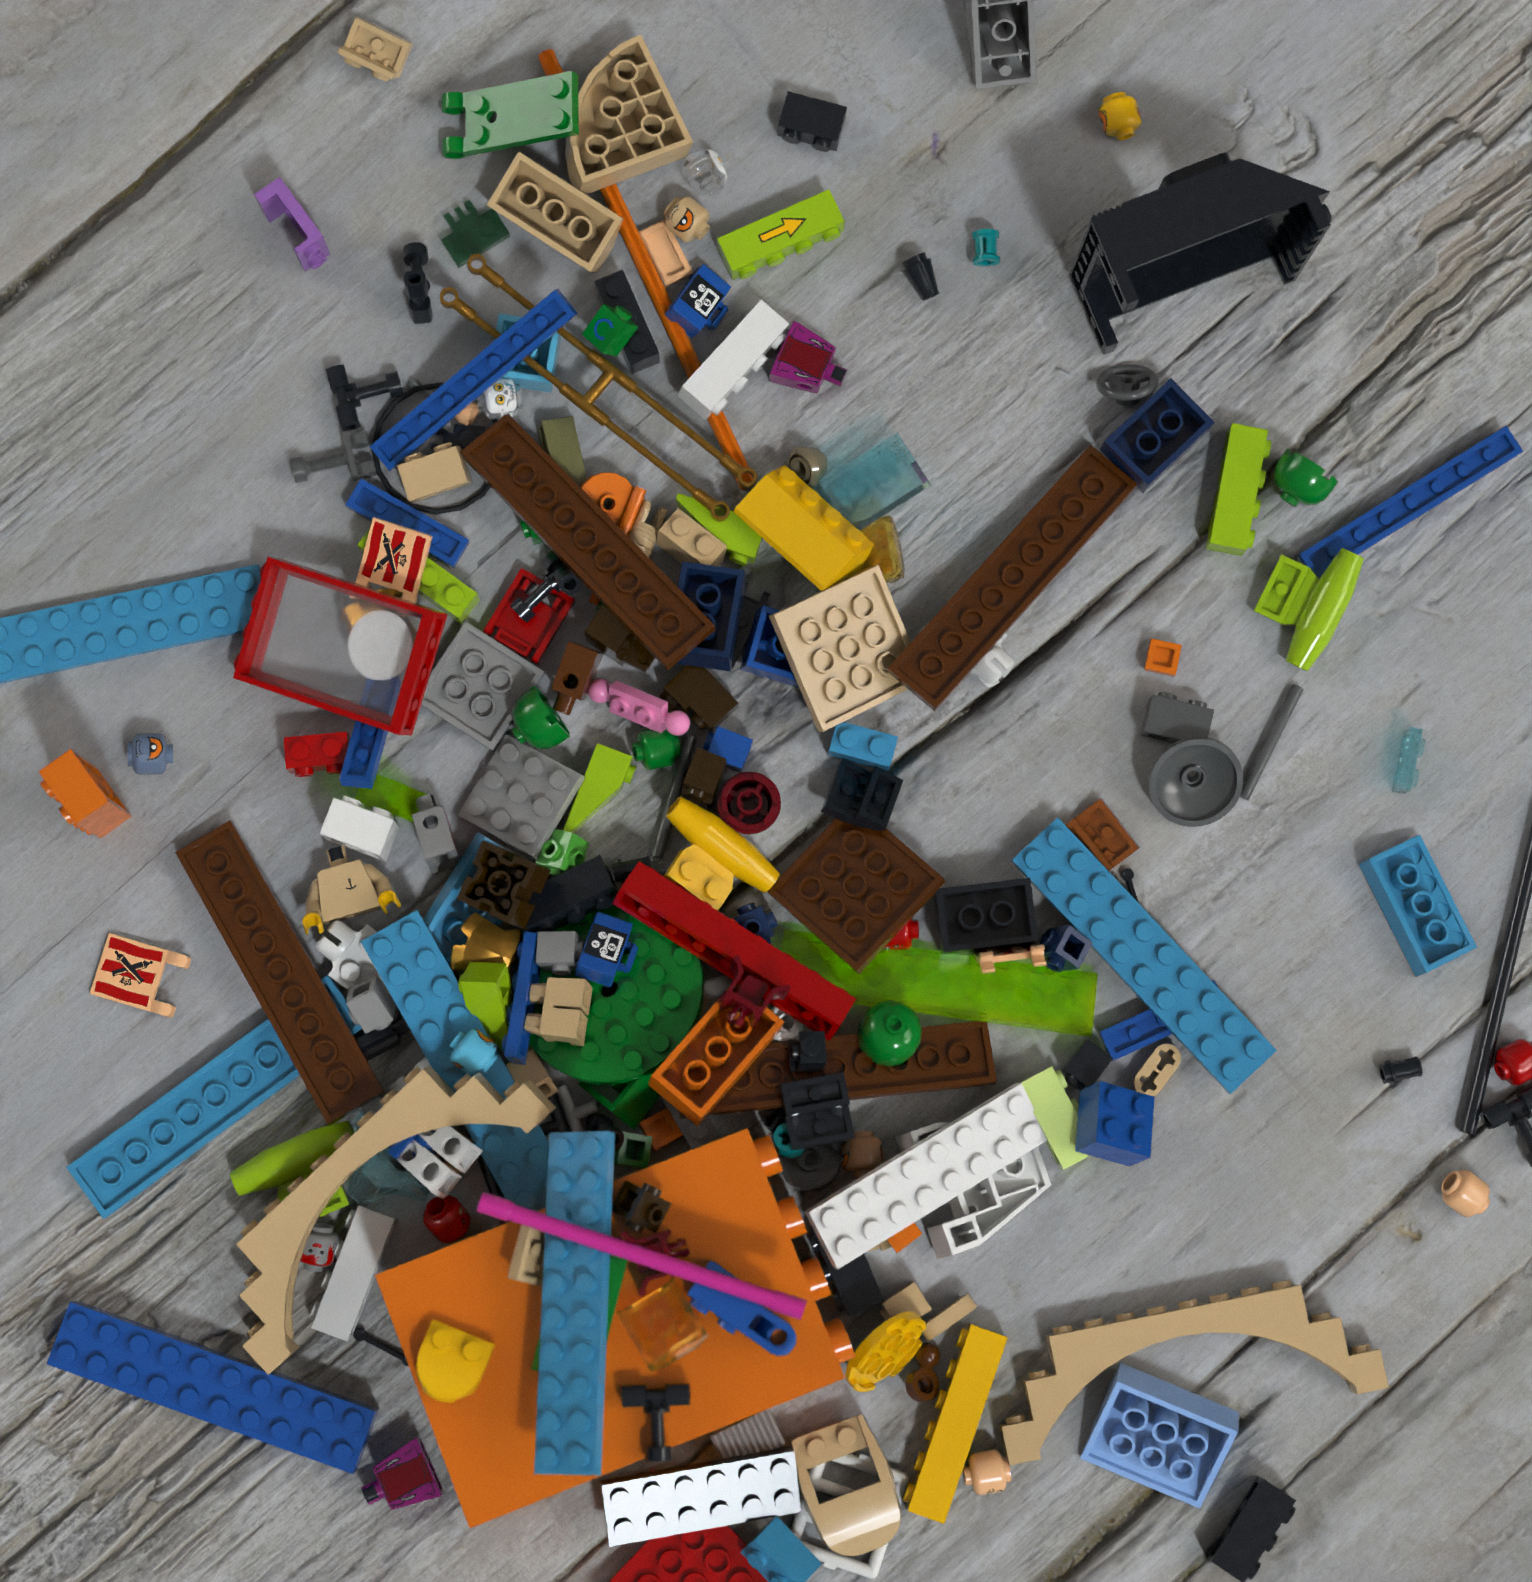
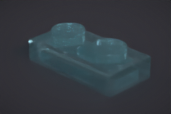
(1411, 748)

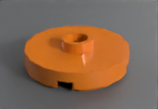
(610, 486)

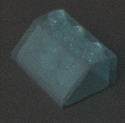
(874, 483)

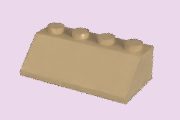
(556, 213)

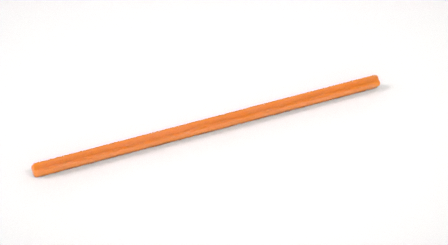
(659, 295)

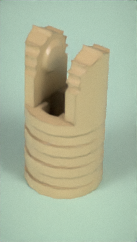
(644, 534)

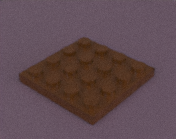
(856, 890)

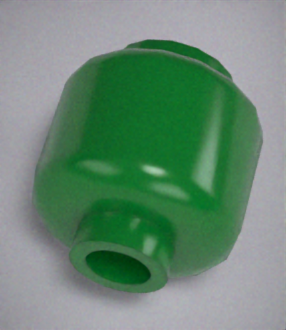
(656, 749)

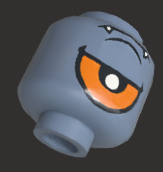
(149, 753)

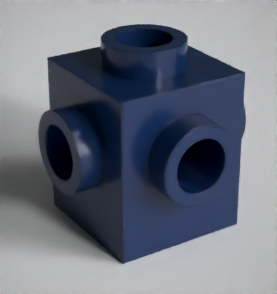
(764, 918)
(1064, 948)

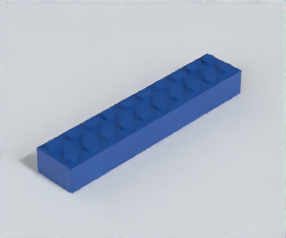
(213, 1386)

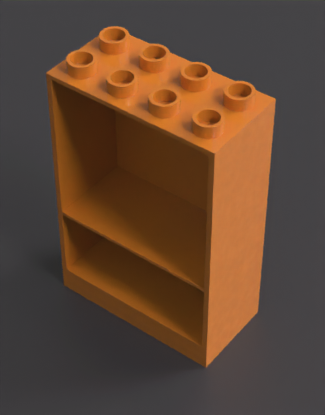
(726, 1216)

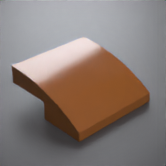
(1103, 834)

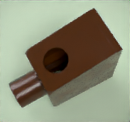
(583, 664)

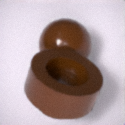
(926, 1357)

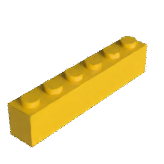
(955, 1423)

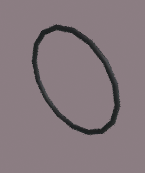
(382, 477)

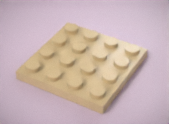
(843, 646)

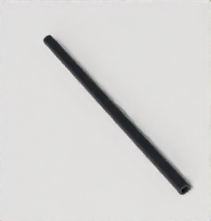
(1499, 995)

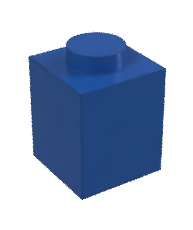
(729, 746)

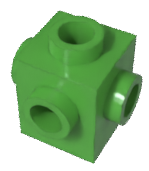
(562, 852)

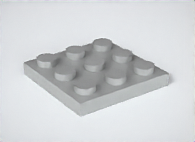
(479, 685)
(521, 796)

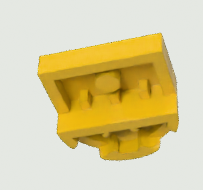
(451, 1362)

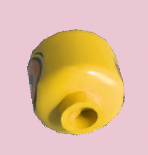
(1119, 116)

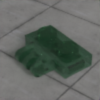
(472, 233)

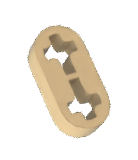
(1163, 1074)
(948, 1316)

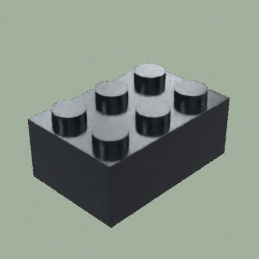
(985, 916)

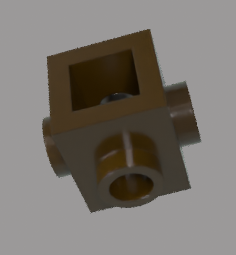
(645, 1211)

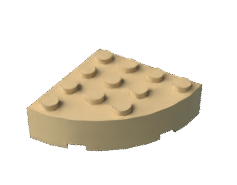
(624, 121)

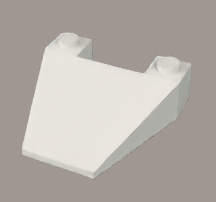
(986, 1205)

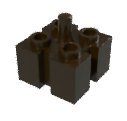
(503, 884)

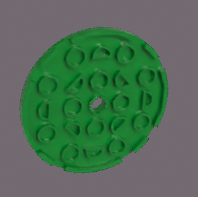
(642, 1020)

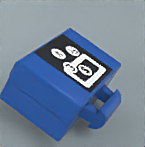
(698, 302)
(605, 949)

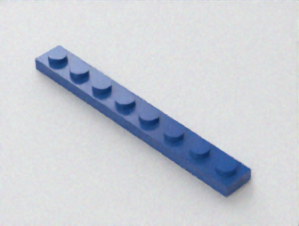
(474, 379)
(1414, 500)

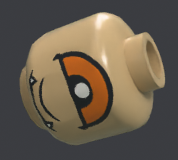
(687, 219)

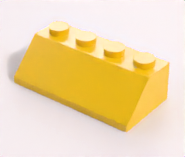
(804, 528)

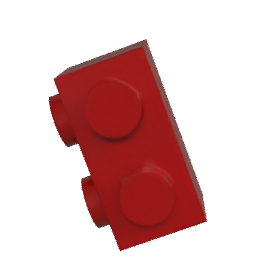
(316, 753)

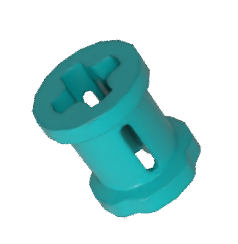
(989, 238)
(781, 1134)

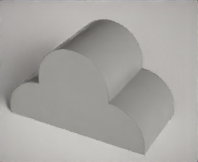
(1001, 41)

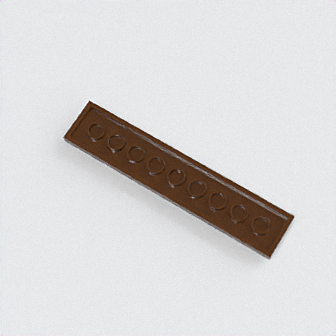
(588, 541)
(1012, 578)
(280, 973)
(945, 1060)

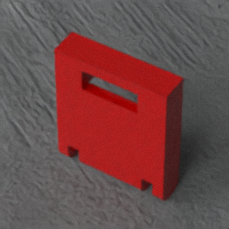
(536, 633)

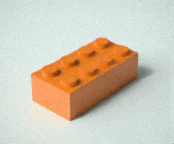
(84, 794)
(712, 1060)

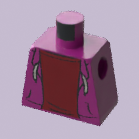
(806, 361)
(404, 1477)

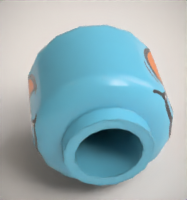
(473, 1052)

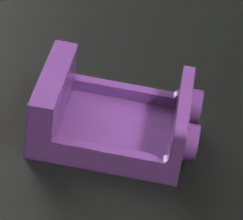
(276, 200)

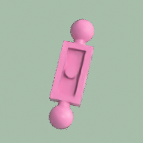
(639, 706)

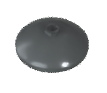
(1198, 798)

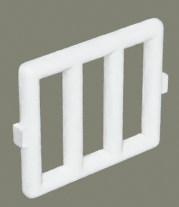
(831, 1559)

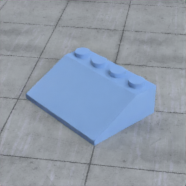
(1160, 1435)

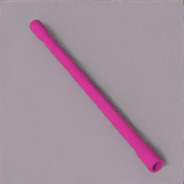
(508, 1211)

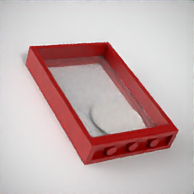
(339, 646)

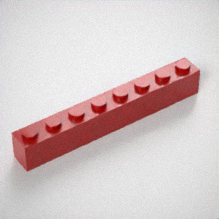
(718, 939)

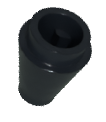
(921, 275)

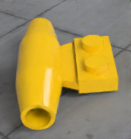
(714, 856)

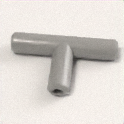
(572, 1113)

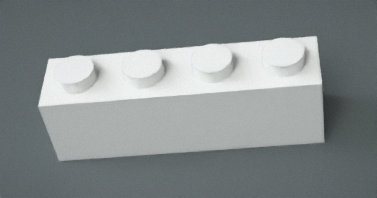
(733, 359)
(353, 1274)

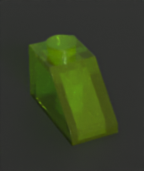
(391, 796)

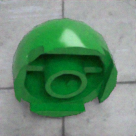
(1301, 480)
(537, 721)
(889, 1033)

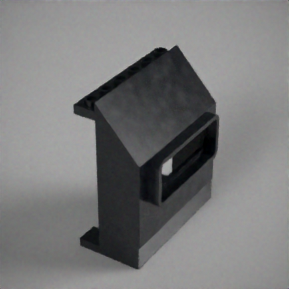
(1192, 232)

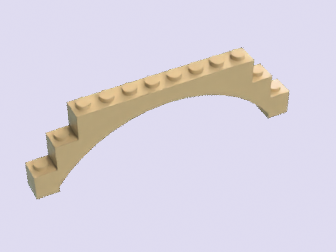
(280, 1238)
(1087, 1351)

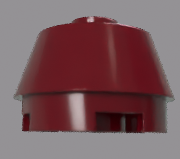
(749, 802)

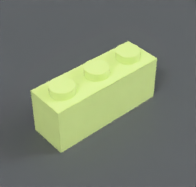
(1055, 1115)

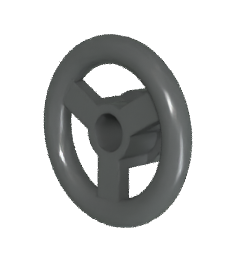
(1127, 388)

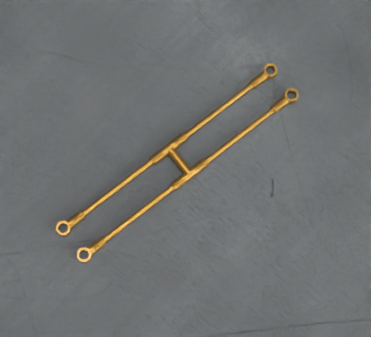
(610, 373)

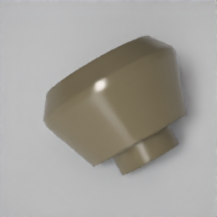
(808, 464)

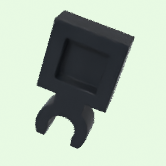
(462, 435)

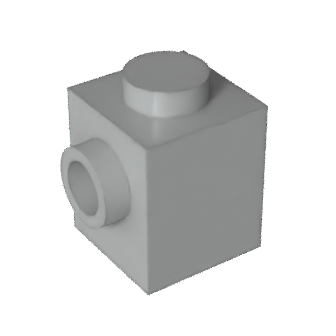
(558, 951)
(370, 1005)

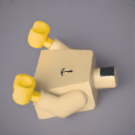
(346, 891)

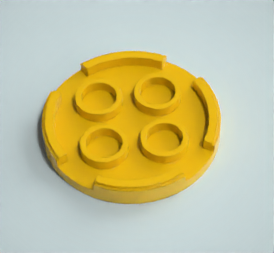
(885, 1351)

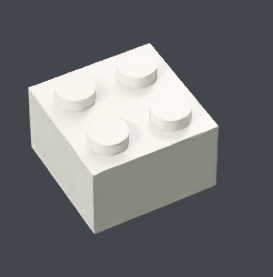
(359, 828)

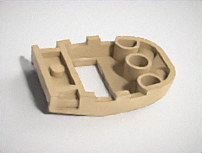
(857, 1519)

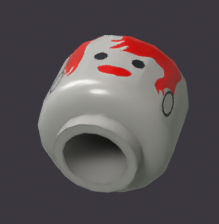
(320, 1248)

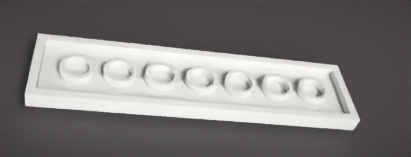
(926, 1175)

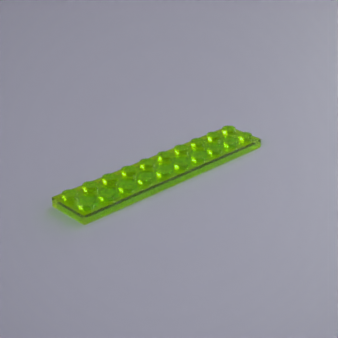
(957, 988)

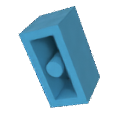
(863, 746)
(780, 1554)

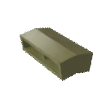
(561, 443)

